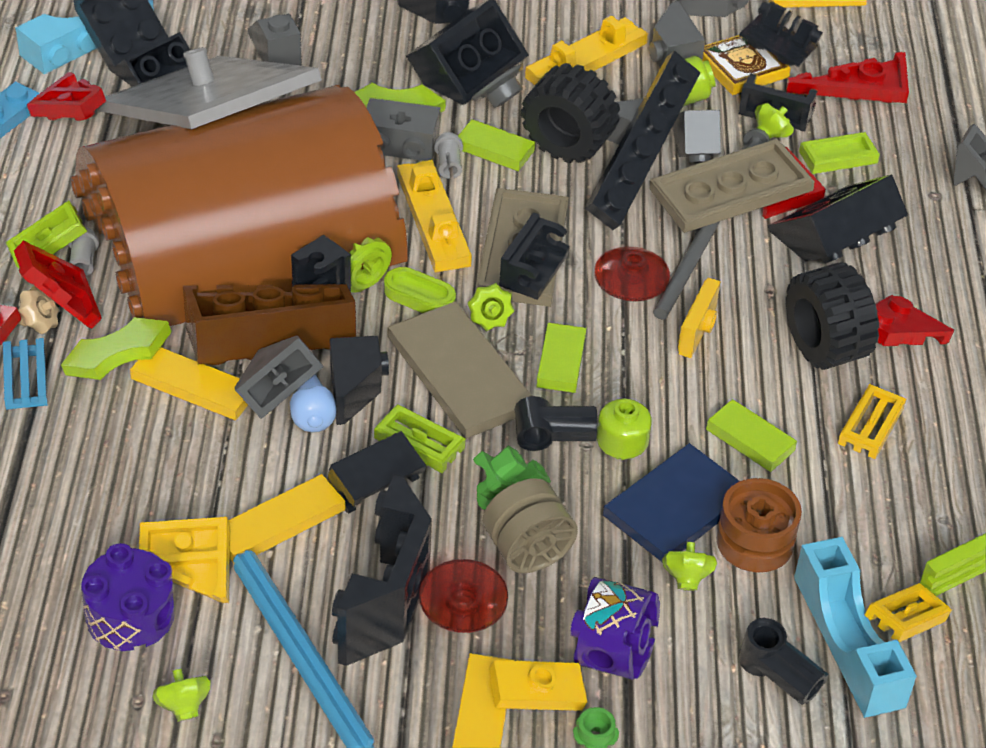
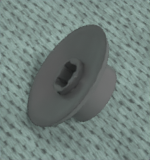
(501, 88)

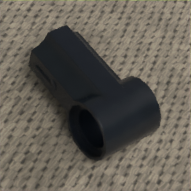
(542, 424)
(780, 660)

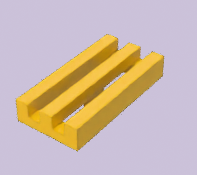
(862, 440)
(914, 618)

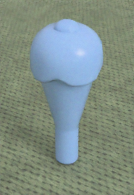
(313, 406)

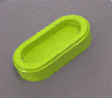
(417, 289)

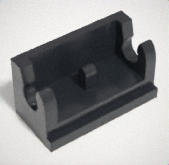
(799, 108)
(533, 257)
(321, 264)
(374, 468)

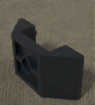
(132, 39)
(378, 612)

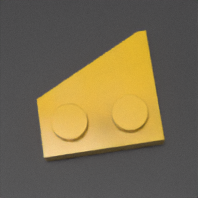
(195, 551)

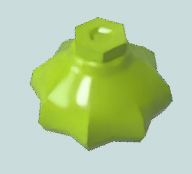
(773, 121)
(491, 306)
(689, 566)
(182, 695)

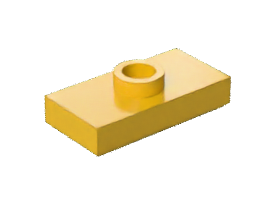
(700, 318)
(537, 685)

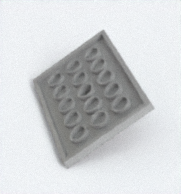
(208, 89)

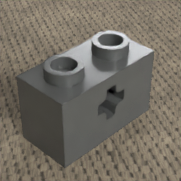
(406, 128)

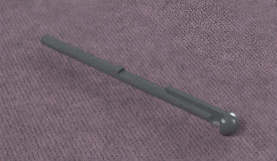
(697, 247)

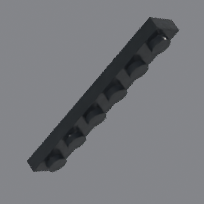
(642, 141)

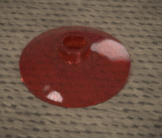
(632, 273)
(467, 583)

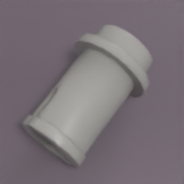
(448, 148)
(83, 251)

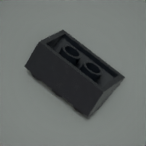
(468, 53)
(842, 220)

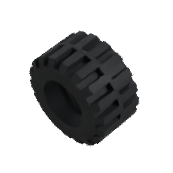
(570, 113)
(832, 315)

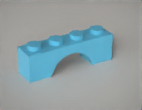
(53, 41)
(872, 668)

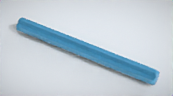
(302, 652)

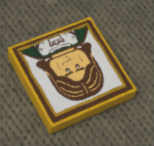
(735, 59)

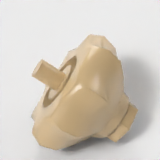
(37, 310)

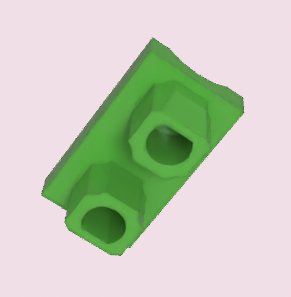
(504, 470)

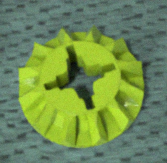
(376, 259)

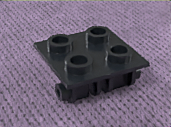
(787, 45)

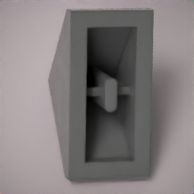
(276, 374)

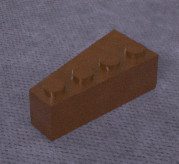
(238, 324)

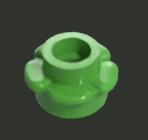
(596, 720)

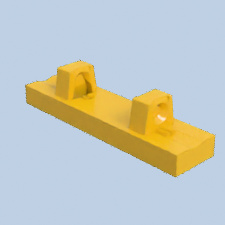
(593, 51)
(434, 216)

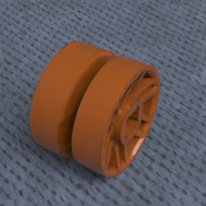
(758, 525)

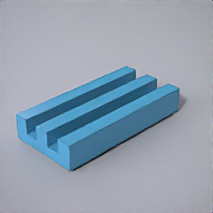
(24, 351)

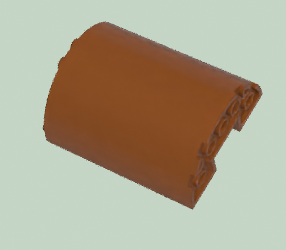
(238, 197)

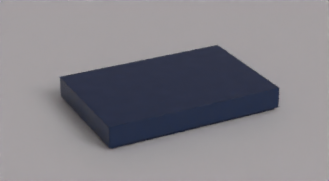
(672, 502)

